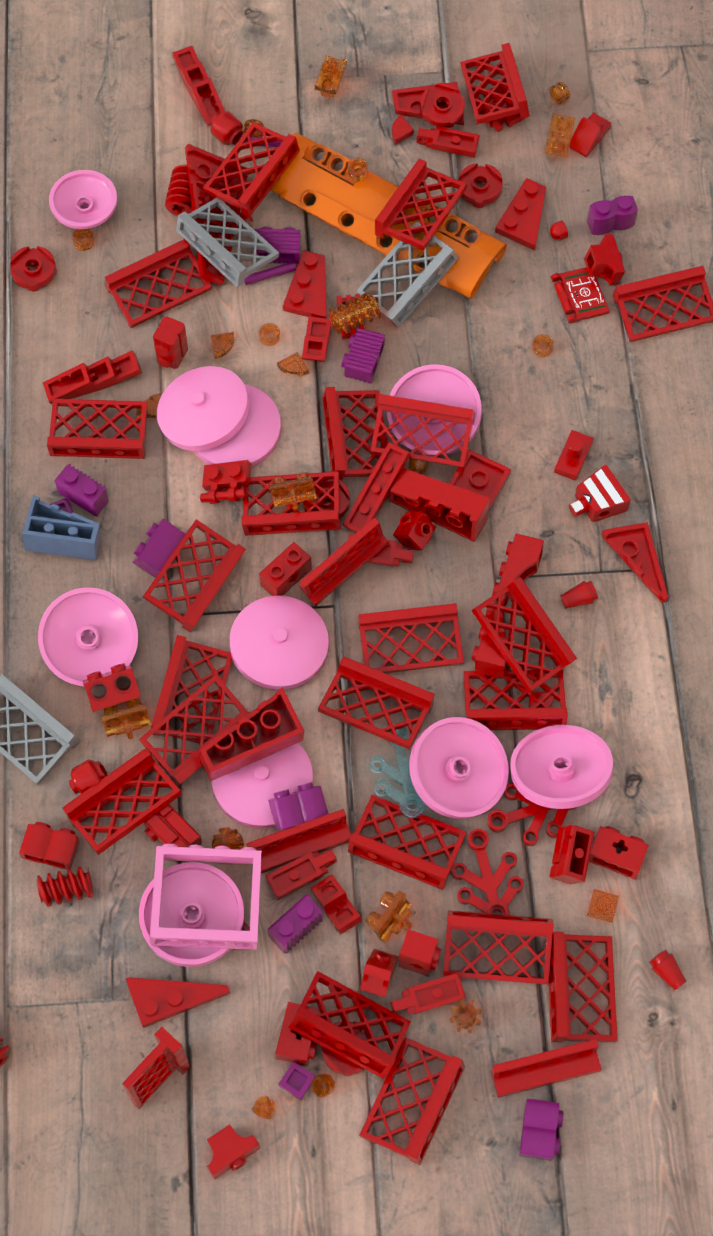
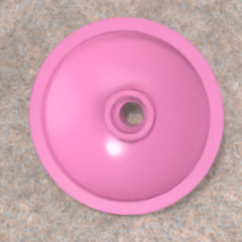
(83, 190)

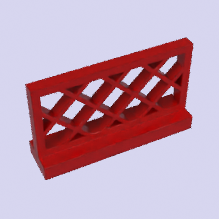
(510, 81)
(268, 173)
(402, 200)
(144, 270)
(655, 287)
(426, 410)
(335, 430)
(97, 447)
(296, 521)
(344, 562)
(211, 587)
(406, 618)
(537, 625)
(173, 679)
(381, 684)
(515, 716)
(193, 762)
(111, 790)
(403, 861)
(498, 924)
(559, 989)
(343, 1039)
(156, 1068)
(433, 1111)

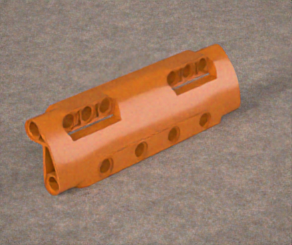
(344, 198)

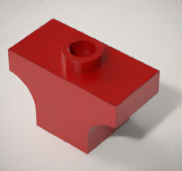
(605, 260)
(378, 972)
(230, 1151)

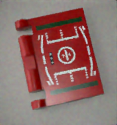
(580, 295)

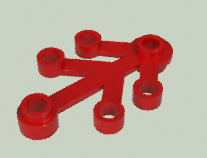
(533, 809)
(488, 883)

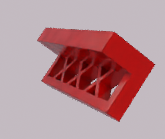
(312, 836)
(546, 1068)

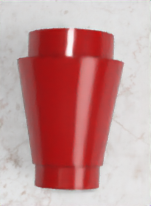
(579, 595)
(667, 968)

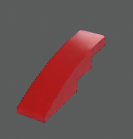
(198, 84)
(92, 378)

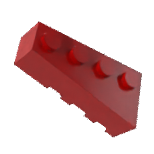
(444, 503)
(254, 737)

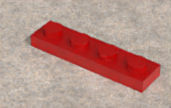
(377, 487)

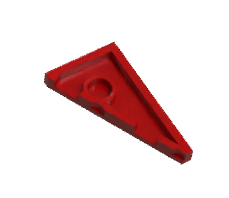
(637, 550)
(162, 999)

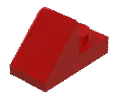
(589, 134)

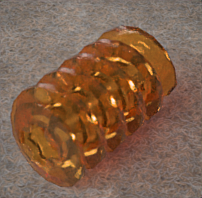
(353, 312)

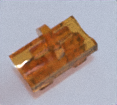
(330, 76)
(559, 135)
(292, 491)
(125, 720)
(393, 918)

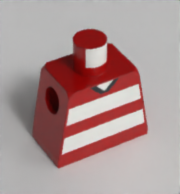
(600, 496)

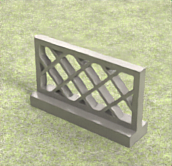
(214, 249)
(417, 289)
(40, 718)

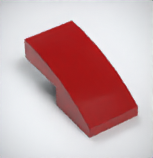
(316, 339)
(336, 904)

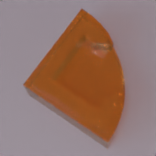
(222, 344)
(293, 365)
(152, 403)

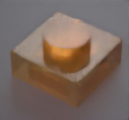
(602, 905)

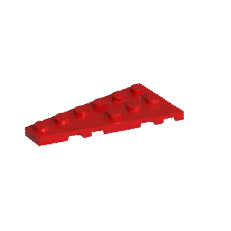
(200, 168)

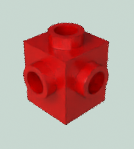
(414, 530)

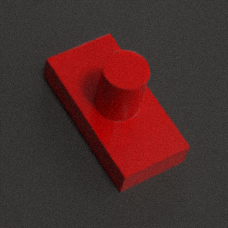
(573, 455)

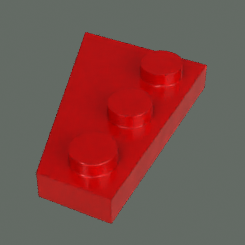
(408, 101)
(523, 215)
(308, 287)

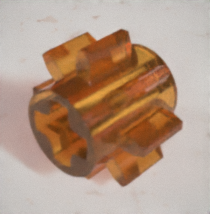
(228, 838)
(462, 1008)

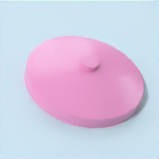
(441, 386)
(203, 408)
(255, 438)
(86, 634)
(278, 642)
(561, 766)
(459, 768)
(246, 792)
(193, 898)

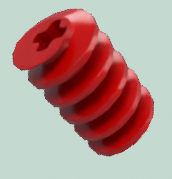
(178, 193)
(65, 886)

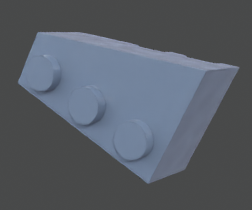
(59, 532)

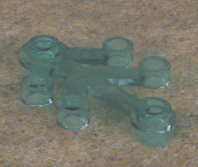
(401, 776)

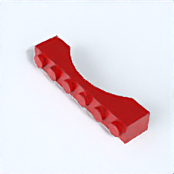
(522, 561)

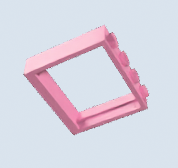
(205, 937)

